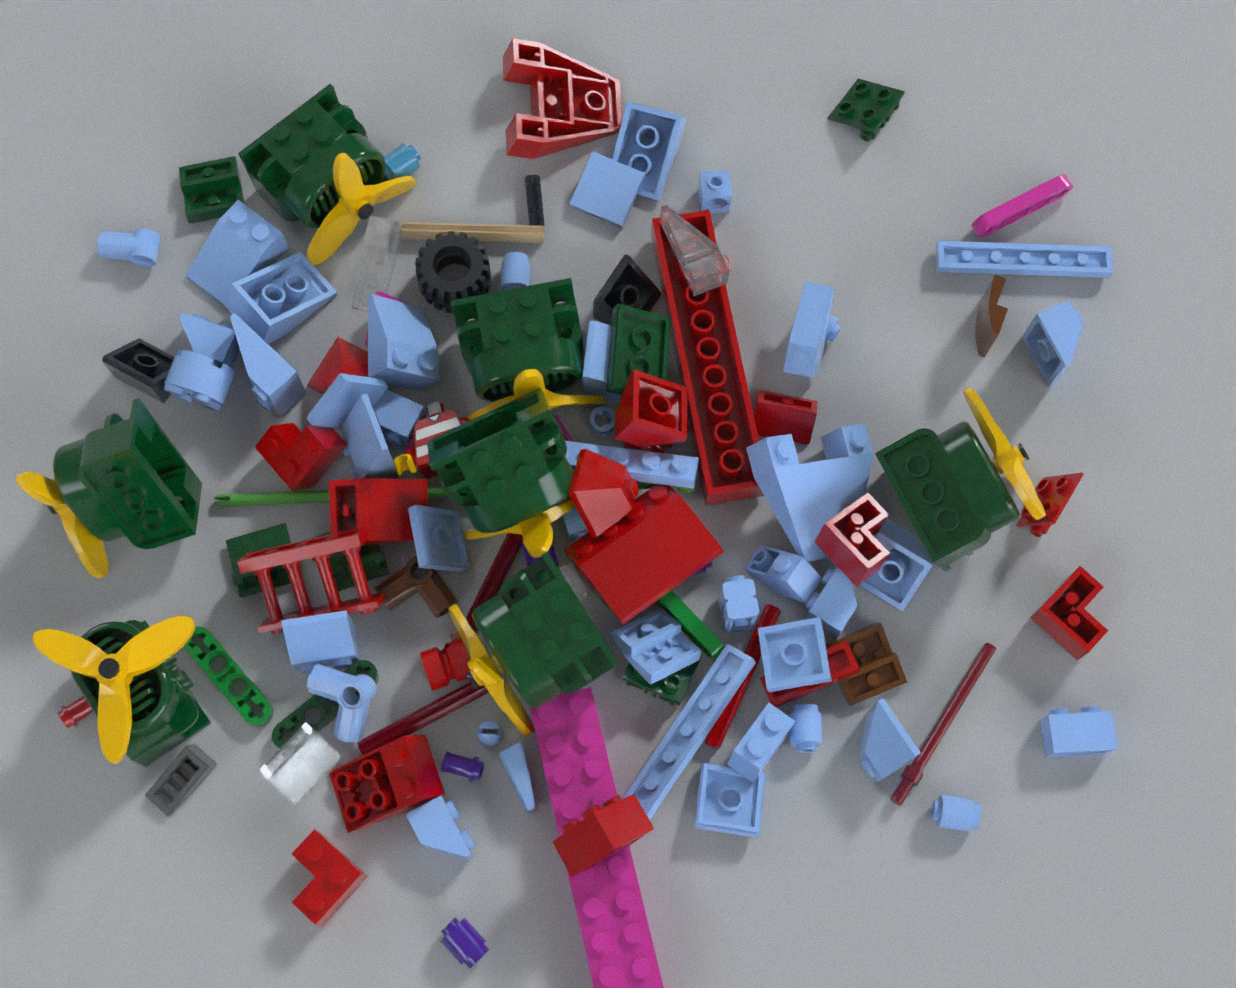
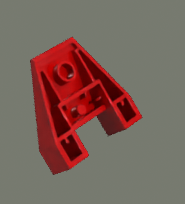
(568, 101)

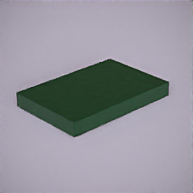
(636, 343)

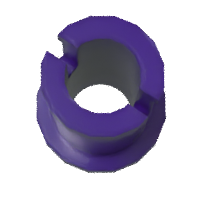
(462, 766)

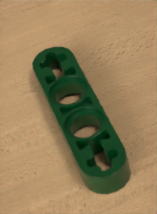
(328, 709)

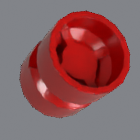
(445, 664)

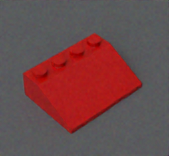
(644, 553)

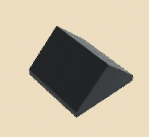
(625, 286)
(141, 367)

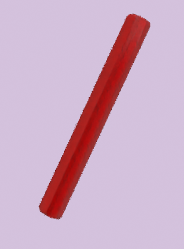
(719, 730)

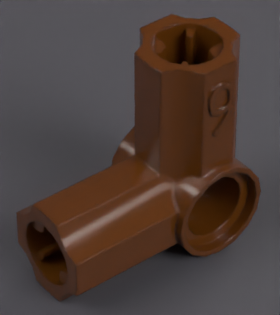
(404, 585)

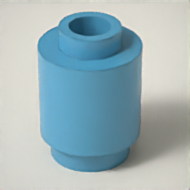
(401, 162)

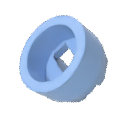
(490, 739)

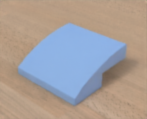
(656, 645)

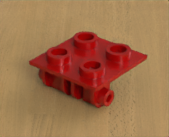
(1053, 494)

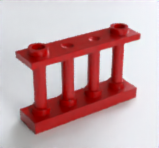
(320, 551)

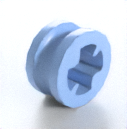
(598, 412)

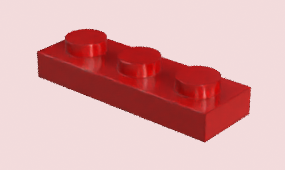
(841, 664)

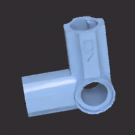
(340, 688)

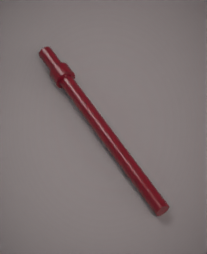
(913, 773)

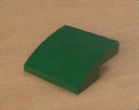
(210, 188)

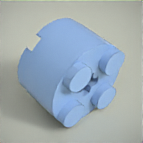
(199, 379)

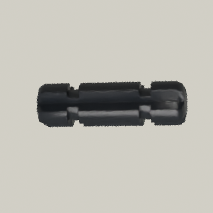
(534, 200)

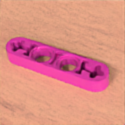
(1022, 206)

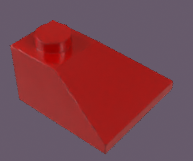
(341, 358)
(651, 411)
(601, 491)

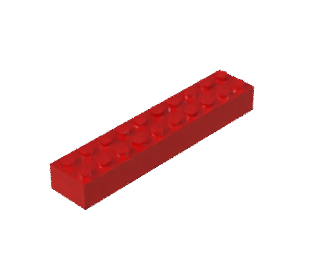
(712, 371)

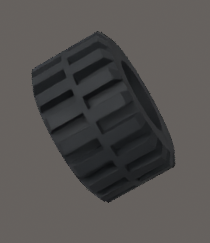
(448, 251)

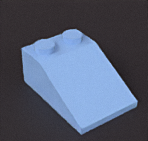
(649, 144)
(235, 249)
(279, 297)
(400, 344)
(273, 379)
(367, 443)

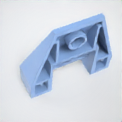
(812, 492)

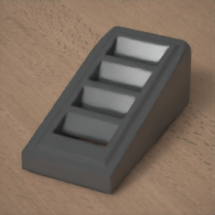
(200, 758)

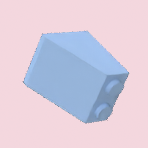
(597, 362)

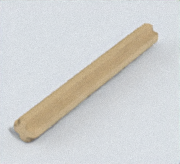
(481, 232)

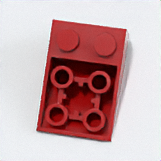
(377, 505)
(386, 782)

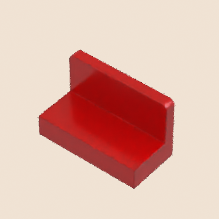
(784, 415)

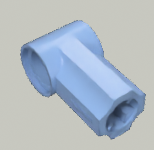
(139, 247)

